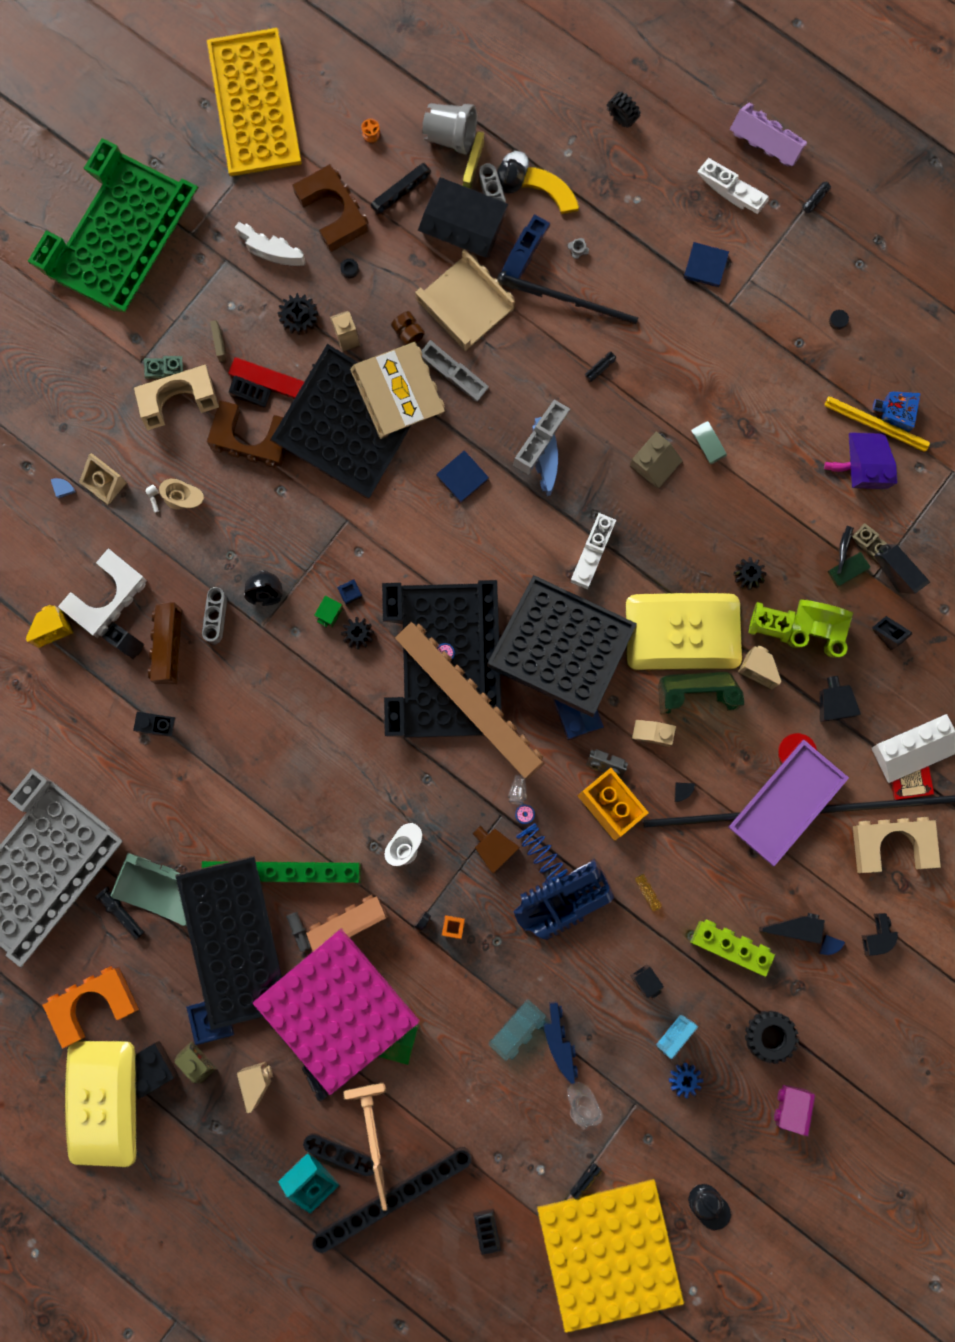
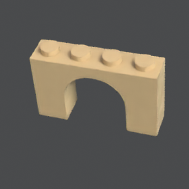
(154, 394)
(920, 833)

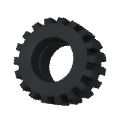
(787, 1043)

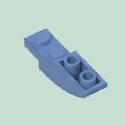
(547, 464)

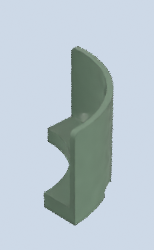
(149, 888)

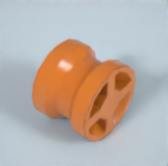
(372, 126)

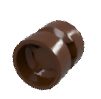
(407, 329)

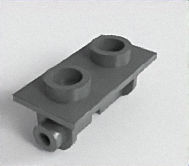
(599, 762)

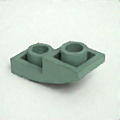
(163, 367)
(709, 442)

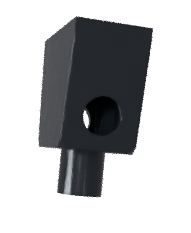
(837, 701)

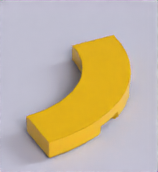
(554, 186)

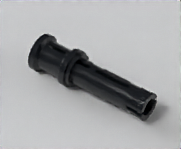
(114, 906)

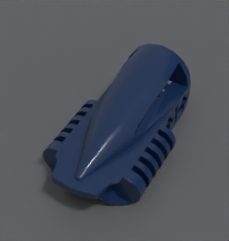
(561, 902)

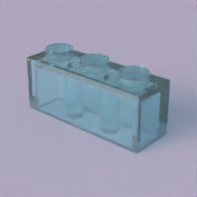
(517, 1030)

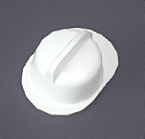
(404, 845)

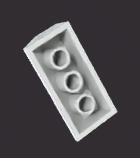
(916, 748)

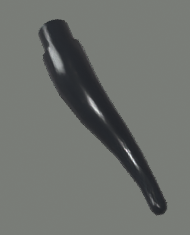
(844, 545)

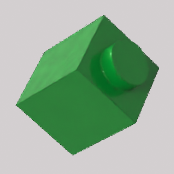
(328, 612)

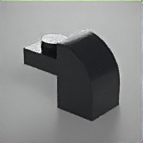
(883, 940)

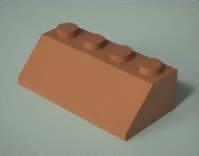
(352, 922)

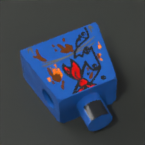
(899, 409)

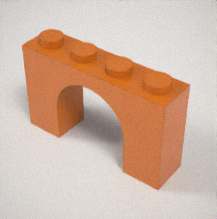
(62, 1009)

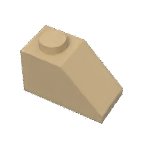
(654, 732)

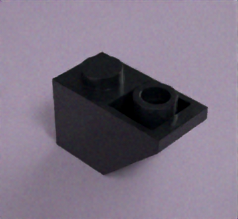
(154, 724)

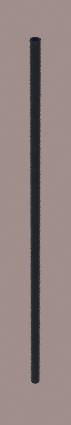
(827, 809)

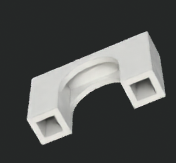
(98, 619)

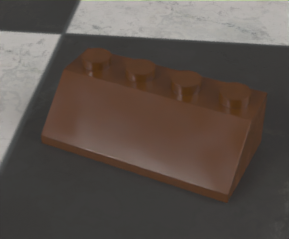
(166, 643)

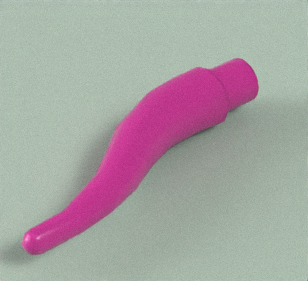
(837, 467)

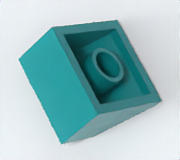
(308, 1183)

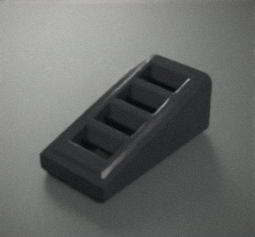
(246, 383)
(482, 1215)

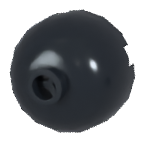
(263, 588)

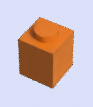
(453, 926)

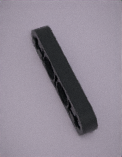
(400, 188)
(339, 1157)

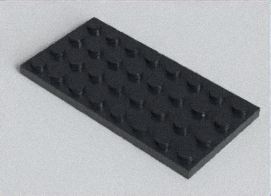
(229, 938)

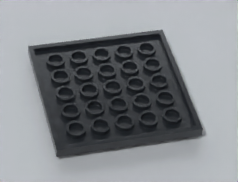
(334, 429)
(562, 645)

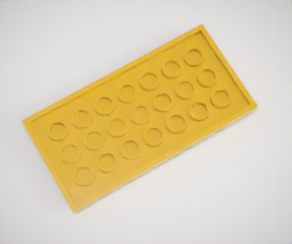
(253, 102)

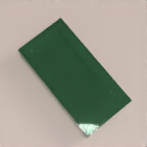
(852, 567)

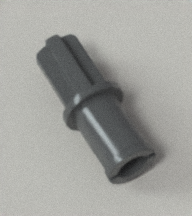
(298, 932)

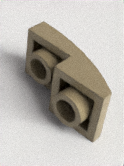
(868, 540)

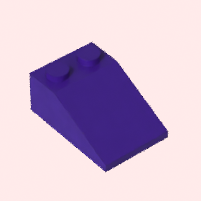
(871, 461)

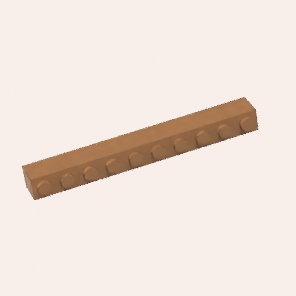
(470, 701)

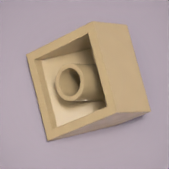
(760, 667)
(254, 1083)

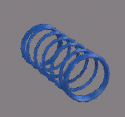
(533, 827)

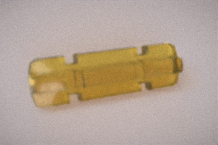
(648, 892)

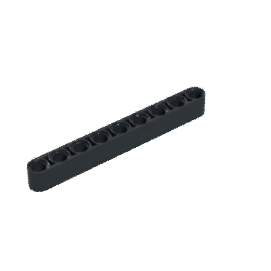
(399, 1191)

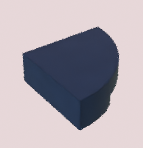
(830, 945)

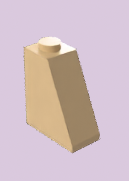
(345, 330)

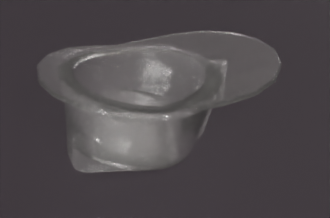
(584, 1107)

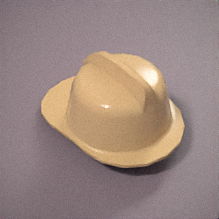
(180, 495)

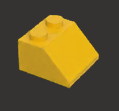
(48, 626)

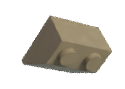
(656, 460)

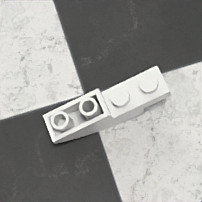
(730, 187)
(272, 250)
(593, 551)

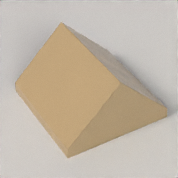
(101, 479)

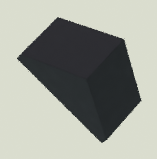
(891, 632)

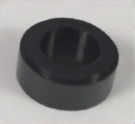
(349, 268)
(838, 319)
(422, 921)

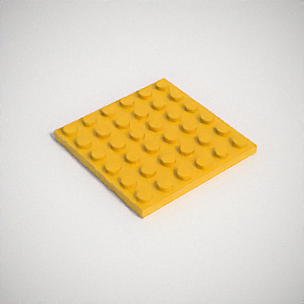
(610, 1255)

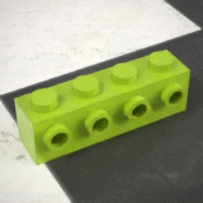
(732, 948)

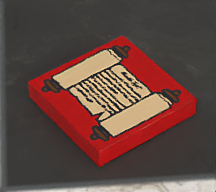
(913, 785)

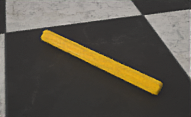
(877, 424)

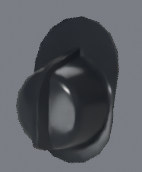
(513, 171)
(709, 1207)

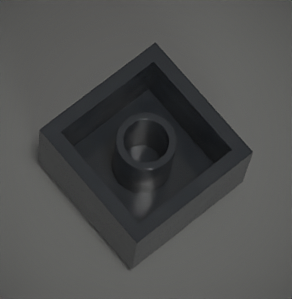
(152, 1069)

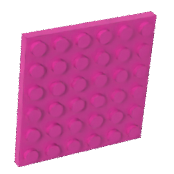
(336, 1011)

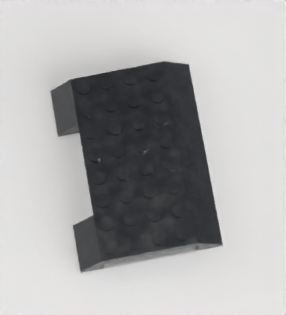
(451, 615)

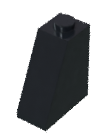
(900, 569)

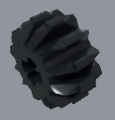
(754, 568)
(350, 637)

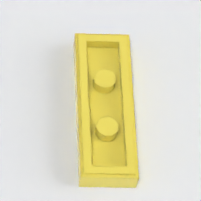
(473, 159)

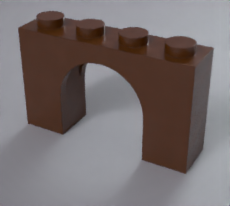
(327, 184)
(223, 438)

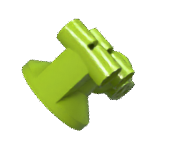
(810, 619)

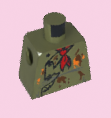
(194, 1063)

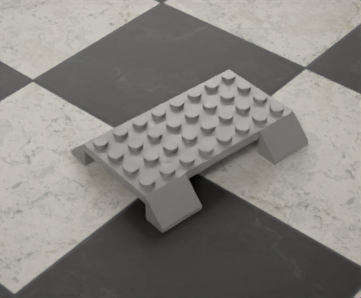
(46, 862)

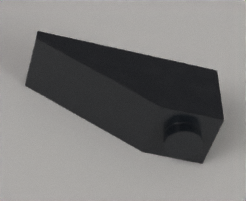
(803, 928)

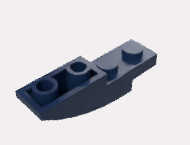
(525, 247)
(560, 1050)

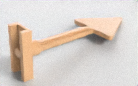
(365, 1095)

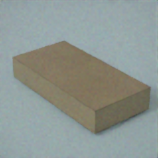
(218, 341)

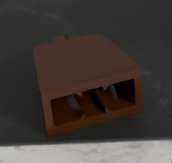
(494, 848)

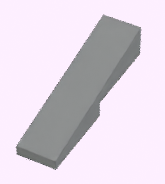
(452, 371)
(540, 437)

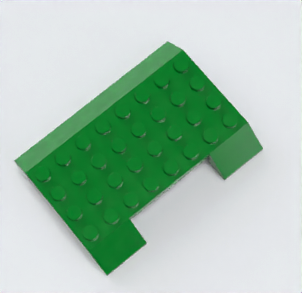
(118, 231)

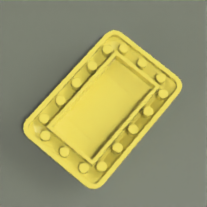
(684, 631)
(101, 1103)

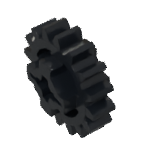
(290, 310)

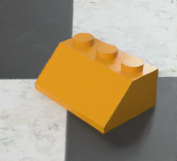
(612, 804)

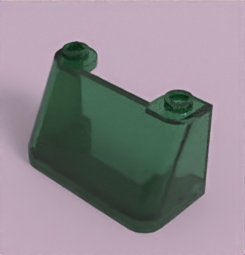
(673, 687)

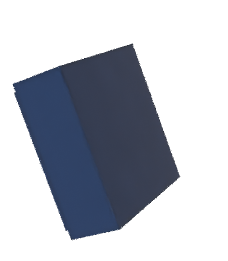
(349, 592)

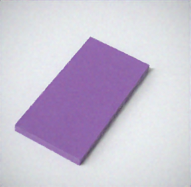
(788, 803)

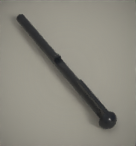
(538, 290)

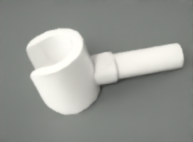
(151, 492)

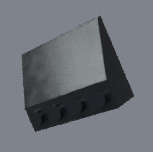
(463, 217)

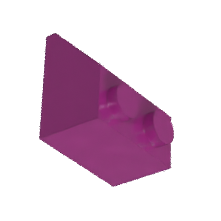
(794, 1109)

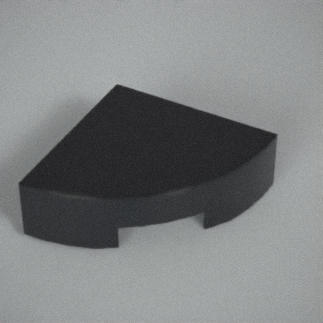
(683, 791)

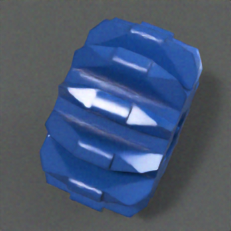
(679, 1079)

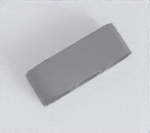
(491, 183)
(211, 607)

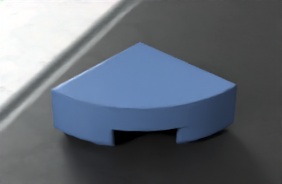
(62, 487)

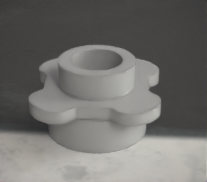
(578, 243)

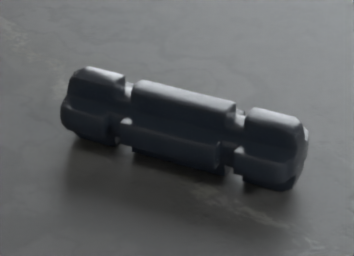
(816, 197)
(600, 366)
(315, 1085)
(586, 1181)

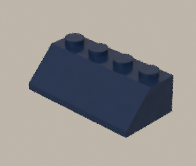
(575, 722)

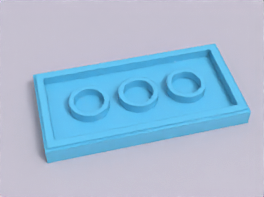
(676, 1036)

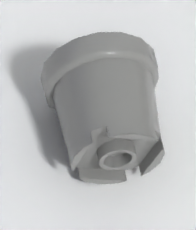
(451, 126)

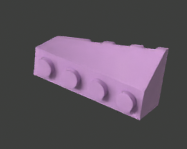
(767, 135)

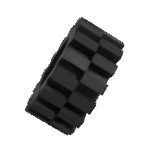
(623, 109)

